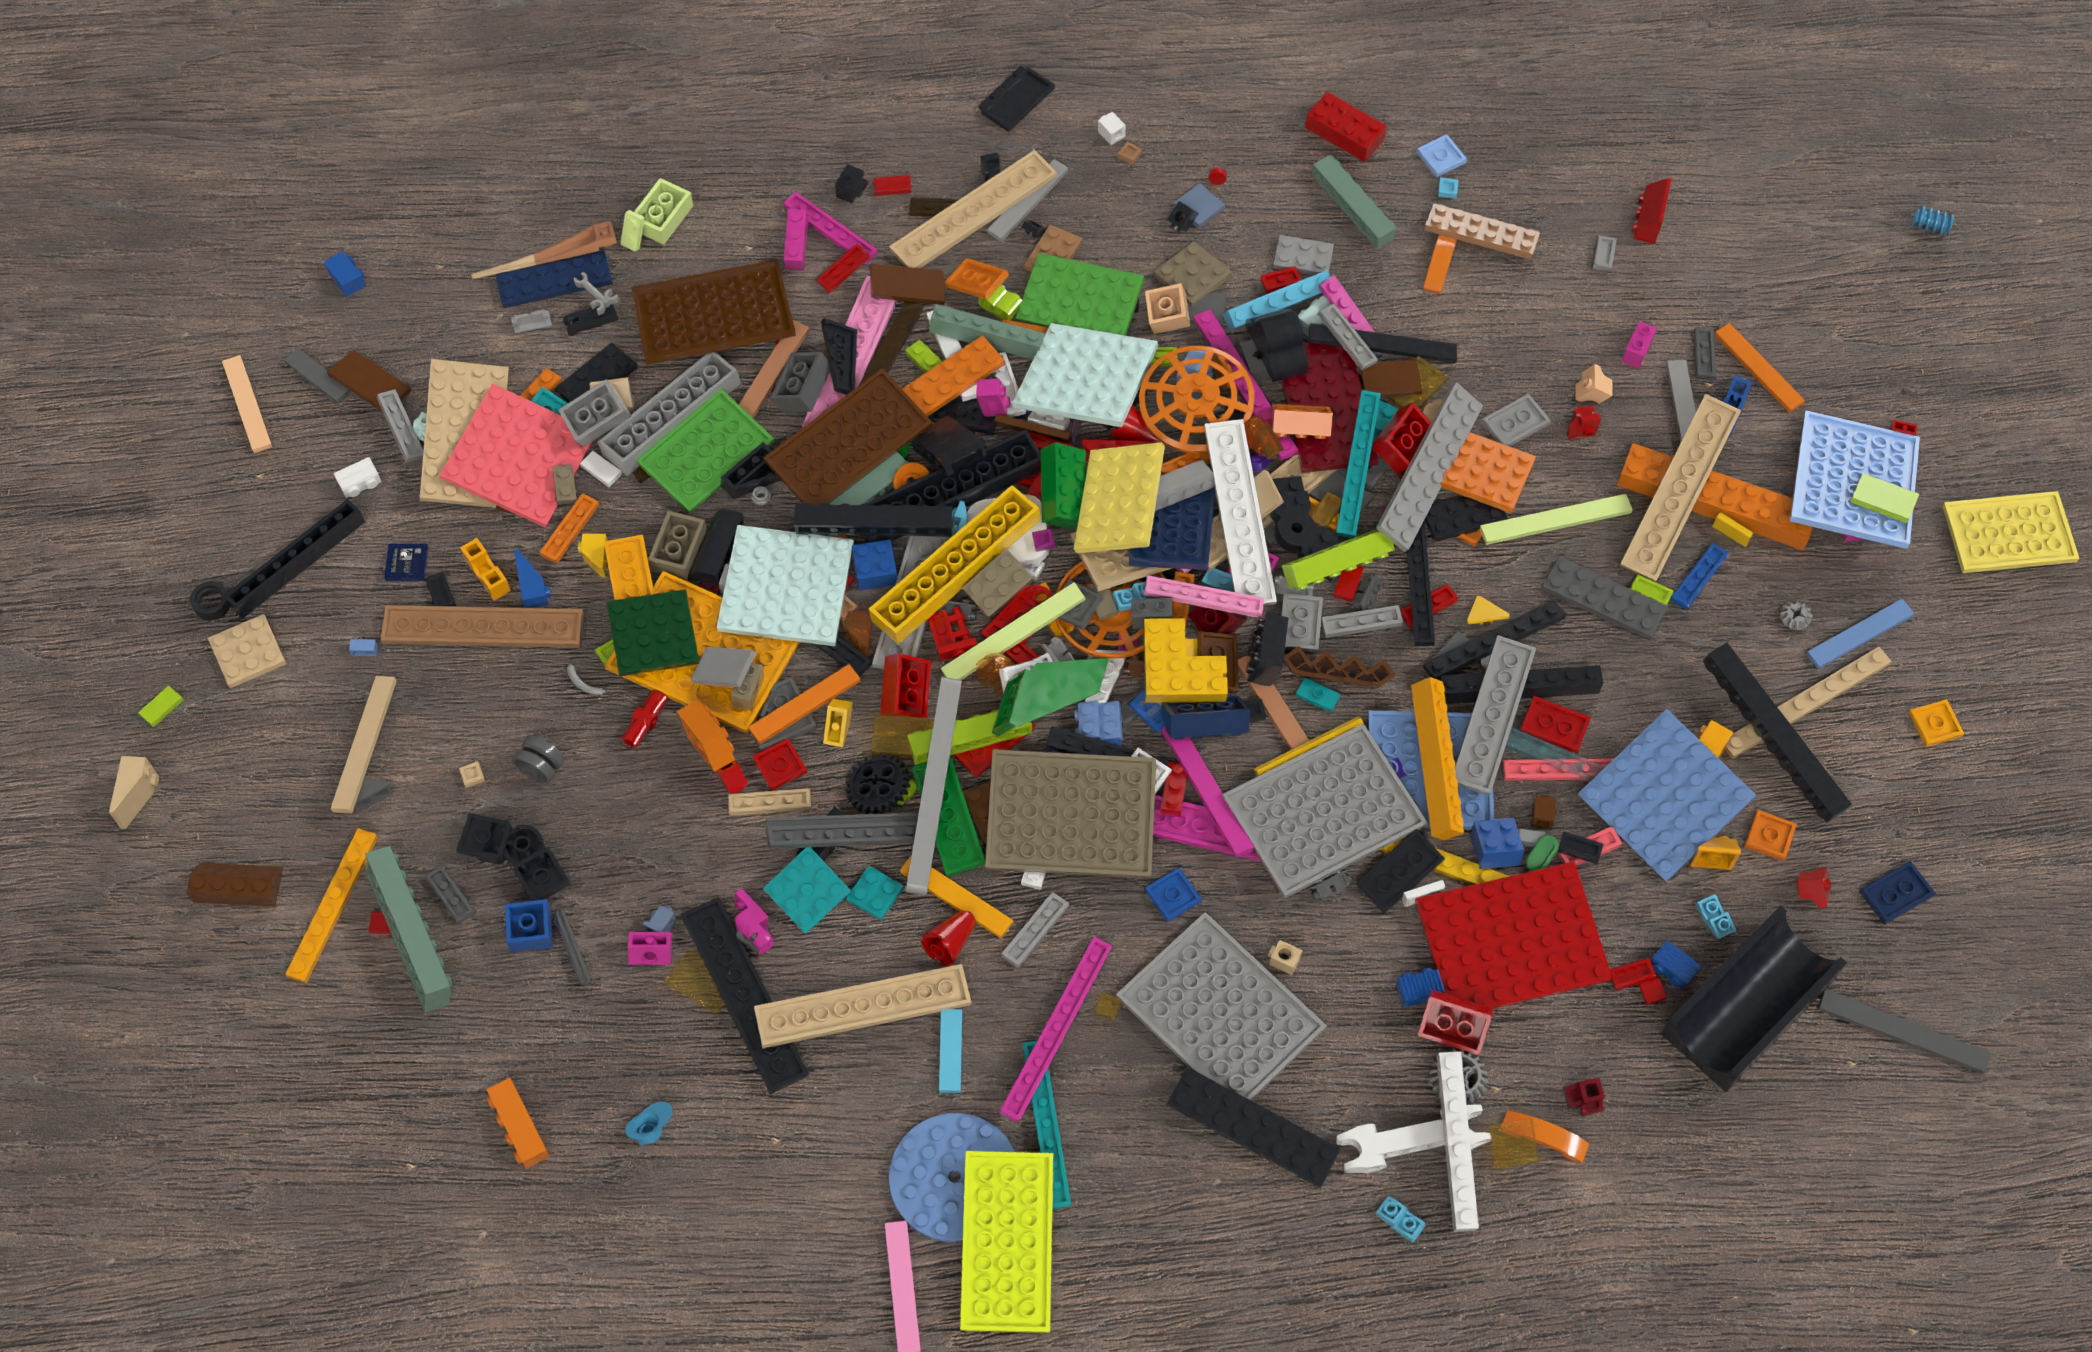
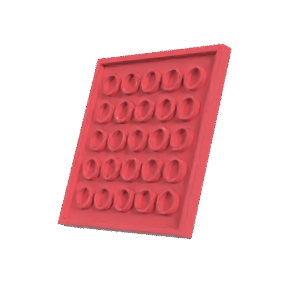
(511, 454)

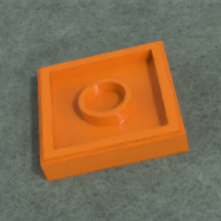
(1770, 835)

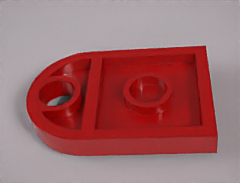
(1021, 604)

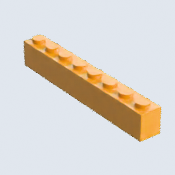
(1437, 759)

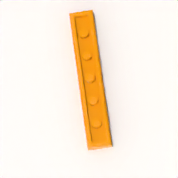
(964, 900)

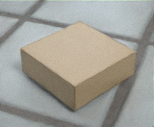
(472, 774)

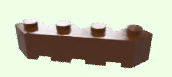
(1327, 669)

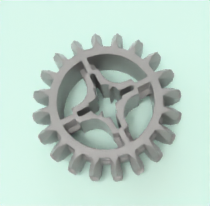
(1472, 1068)

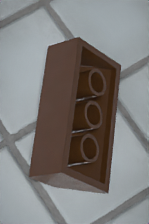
(234, 884)

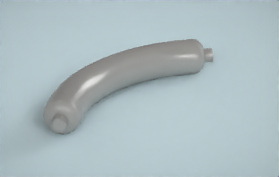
(582, 685)

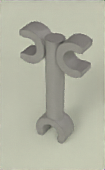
(602, 301)

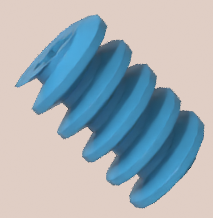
(1933, 220)

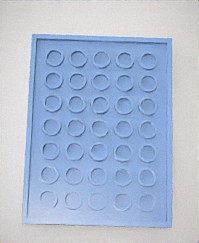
(1830, 467)

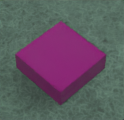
(1043, 540)

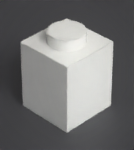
(1111, 128)

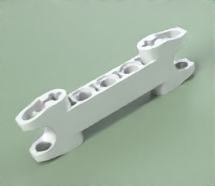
(1377, 1146)

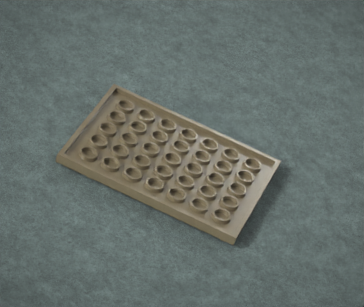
(1071, 814)

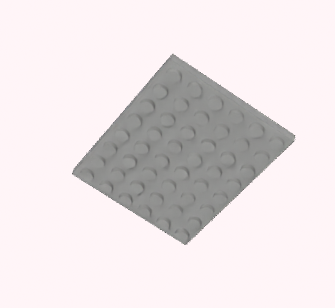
(1324, 810)
(1221, 1009)

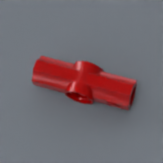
(644, 718)

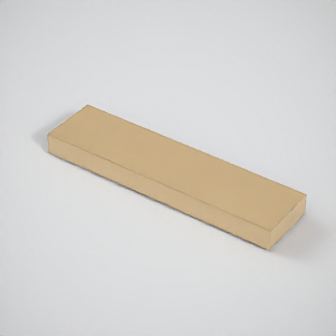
(769, 801)

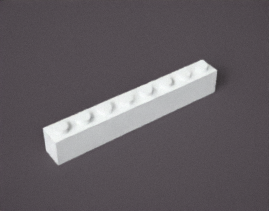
(1457, 1142)

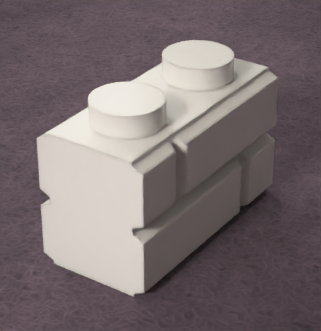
(357, 478)

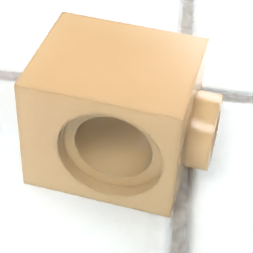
(1288, 965)

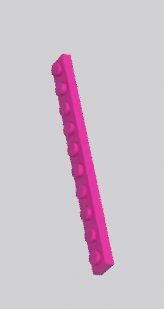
(1262, 409)
(1055, 1030)

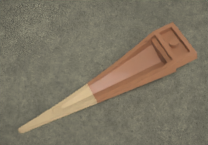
(581, 243)

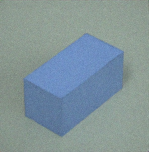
(363, 647)

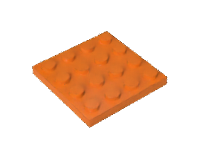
(1489, 472)

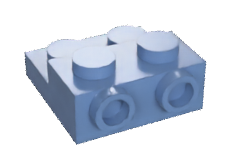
(1099, 720)

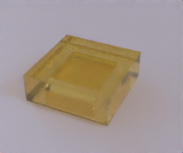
(1108, 1006)

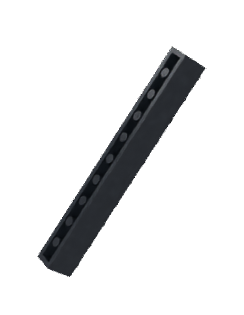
(1777, 733)

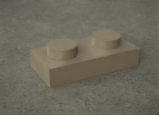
(564, 484)

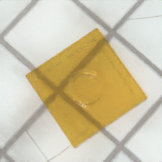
(1514, 1144)

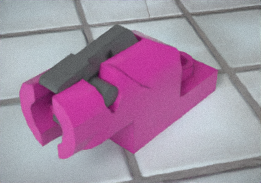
(752, 924)

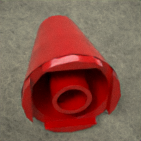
(1134, 428)
(948, 937)

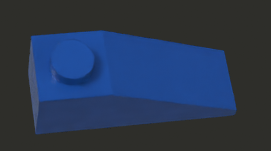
(1737, 394)
(532, 585)

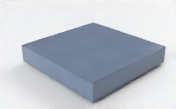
(1203, 202)

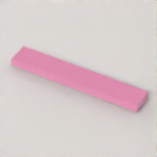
(1204, 596)
(902, 1287)

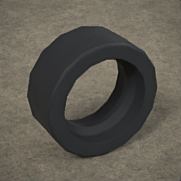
(204, 589)

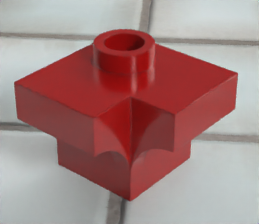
(1584, 422)
(1815, 886)

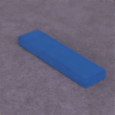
(1699, 576)

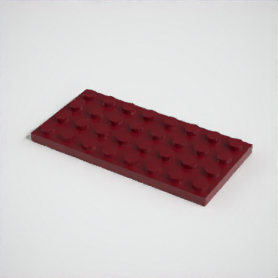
(1334, 384)

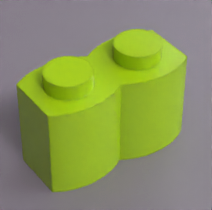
(1002, 303)

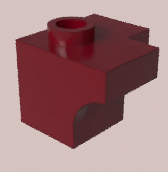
(1586, 1095)

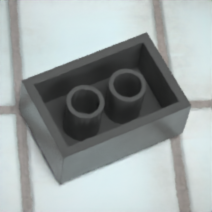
(801, 382)

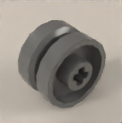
(538, 759)

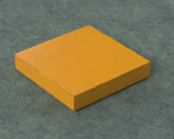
(1936, 723)

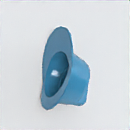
(648, 1124)

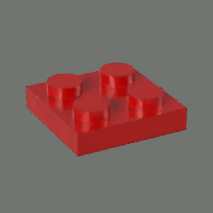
(779, 764)

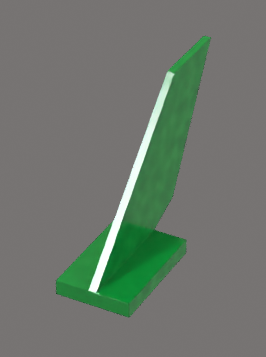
(1046, 690)

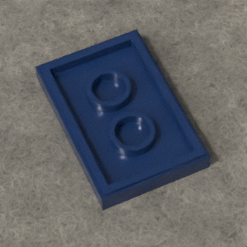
(1897, 892)

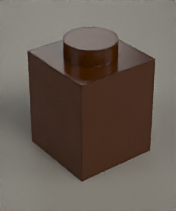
(1543, 812)

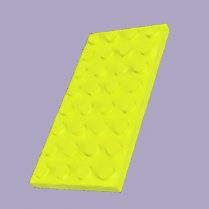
(1007, 1242)

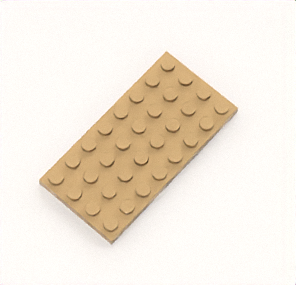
(452, 401)

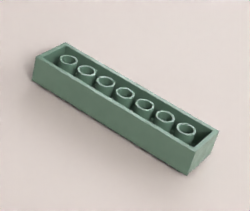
(408, 929)

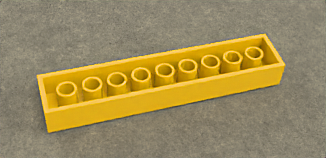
(954, 564)

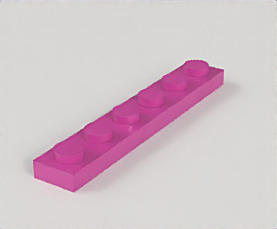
(829, 226)

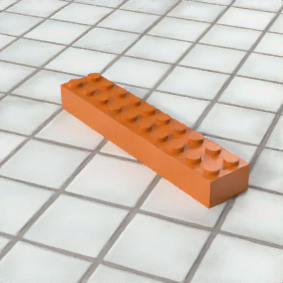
(1747, 504)

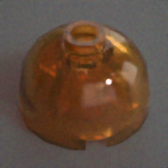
(989, 668)

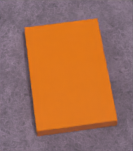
(976, 278)

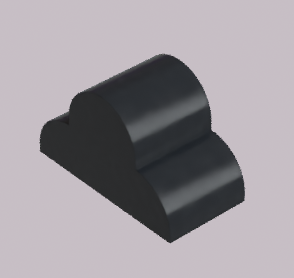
(1279, 343)

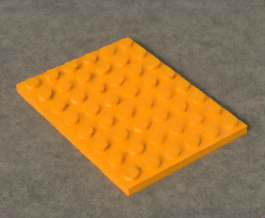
(677, 683)

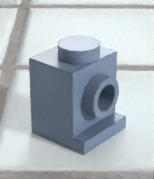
(660, 920)

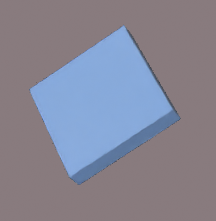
(1441, 155)

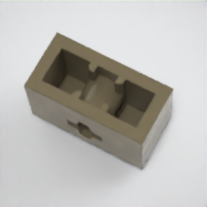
(746, 695)

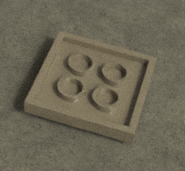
(1196, 271)

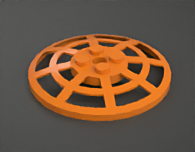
(1189, 406)
(1113, 624)

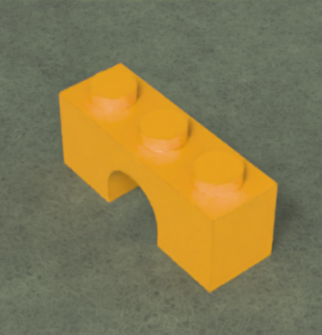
(486, 572)

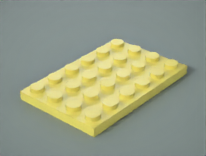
(1119, 498)
(2010, 532)

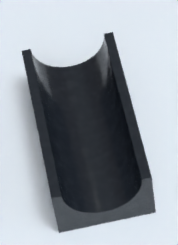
(1750, 1001)

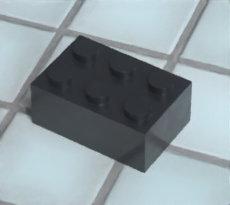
(1267, 649)

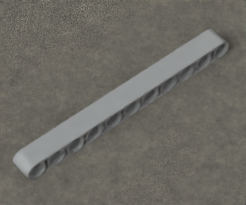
(933, 786)

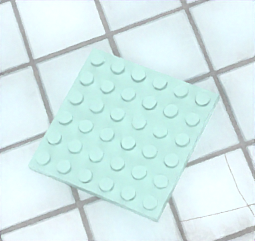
(1085, 374)
(785, 585)

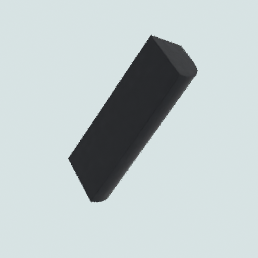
(716, 547)

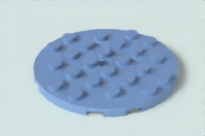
(922, 1168)

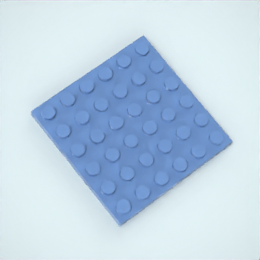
(1398, 738)
(1666, 795)

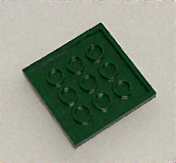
(652, 632)

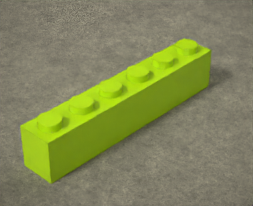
(1337, 558)
(967, 736)

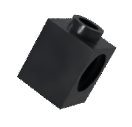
(1190, 216)

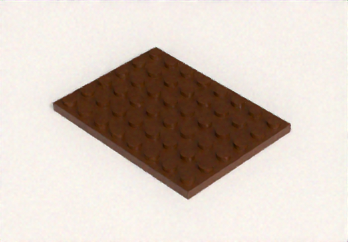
(712, 312)

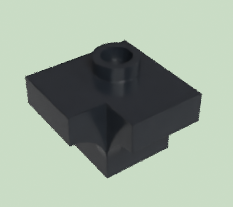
(850, 184)

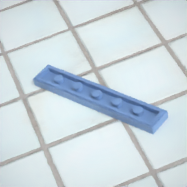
(1860, 634)

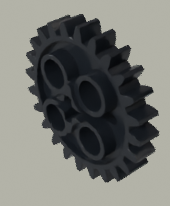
(877, 784)

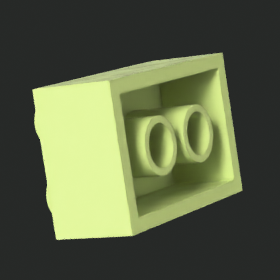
(664, 210)

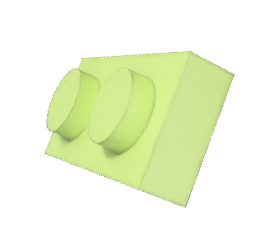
(632, 230)

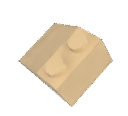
(132, 789)

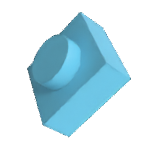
(1448, 188)

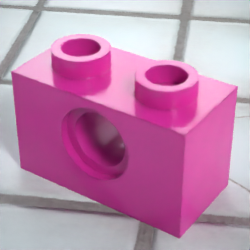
(1639, 344)
(992, 397)
(649, 948)

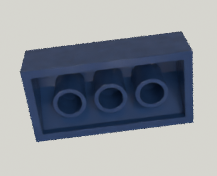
(1206, 718)

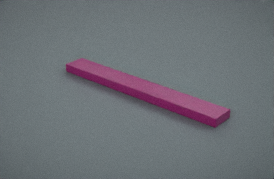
(1210, 795)

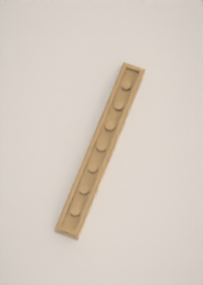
(363, 744)

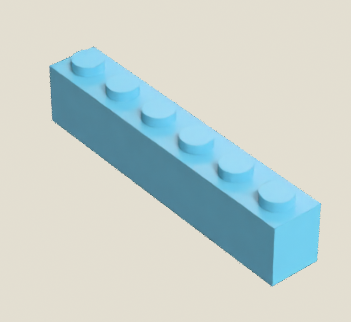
(1276, 300)

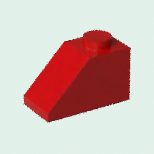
(732, 777)

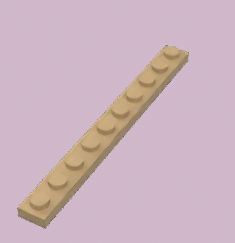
(1814, 697)

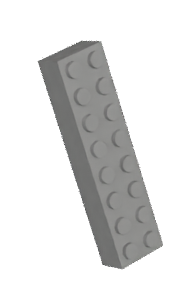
(667, 410)

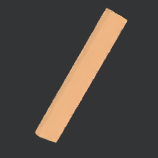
(247, 404)

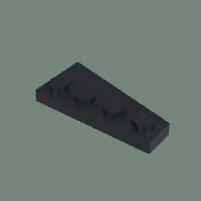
(841, 354)

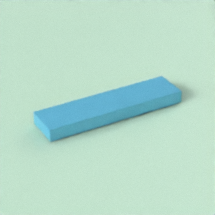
(950, 1051)

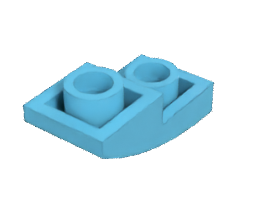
(959, 517)
(1123, 597)
(1715, 917)
(1400, 1219)

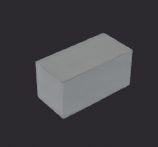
(1530, 837)

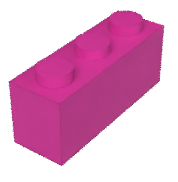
(796, 239)

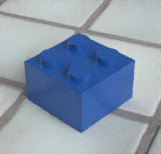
(874, 565)
(1496, 843)
(528, 925)

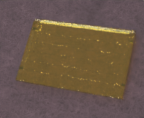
(695, 982)

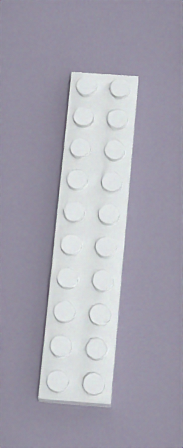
(1239, 510)

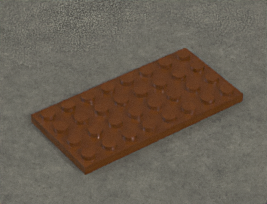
(848, 440)

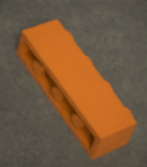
(517, 1123)

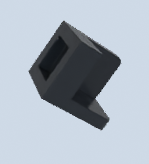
(990, 165)

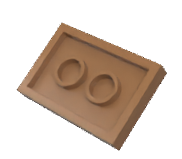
(1055, 243)

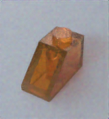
(1261, 437)
(858, 630)

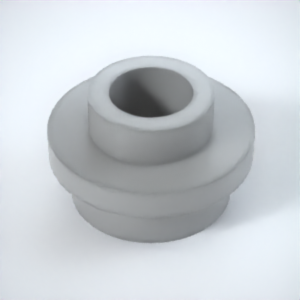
(761, 491)

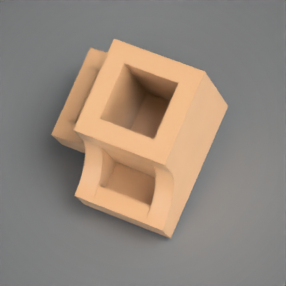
(1593, 386)

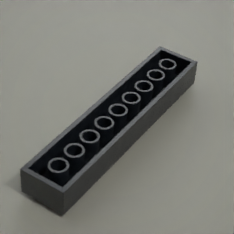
(972, 480)

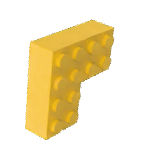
(1172, 674)

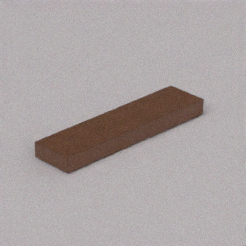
(1020, 425)

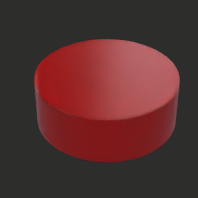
(1217, 176)

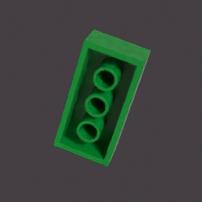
(1062, 484)

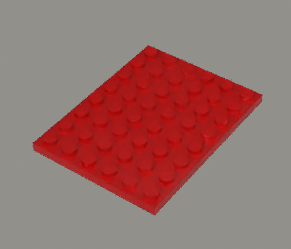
(1514, 937)

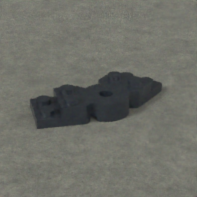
(1294, 515)
(496, 842)

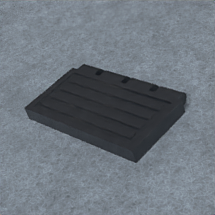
(1016, 98)

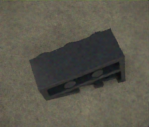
(749, 473)

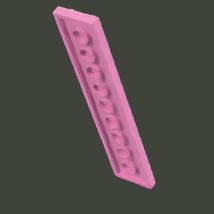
(870, 319)

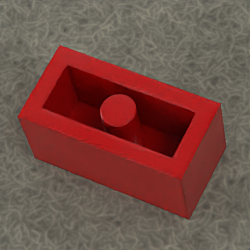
(1904, 427)

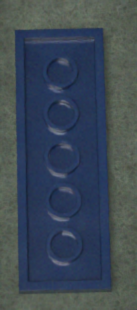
(552, 279)

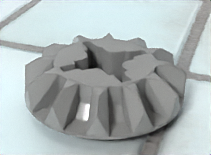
(1799, 622)

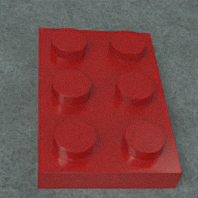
(1555, 724)

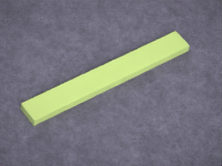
(1555, 519)
(1015, 631)

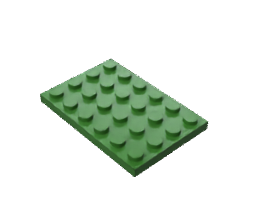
(1079, 295)
(702, 450)

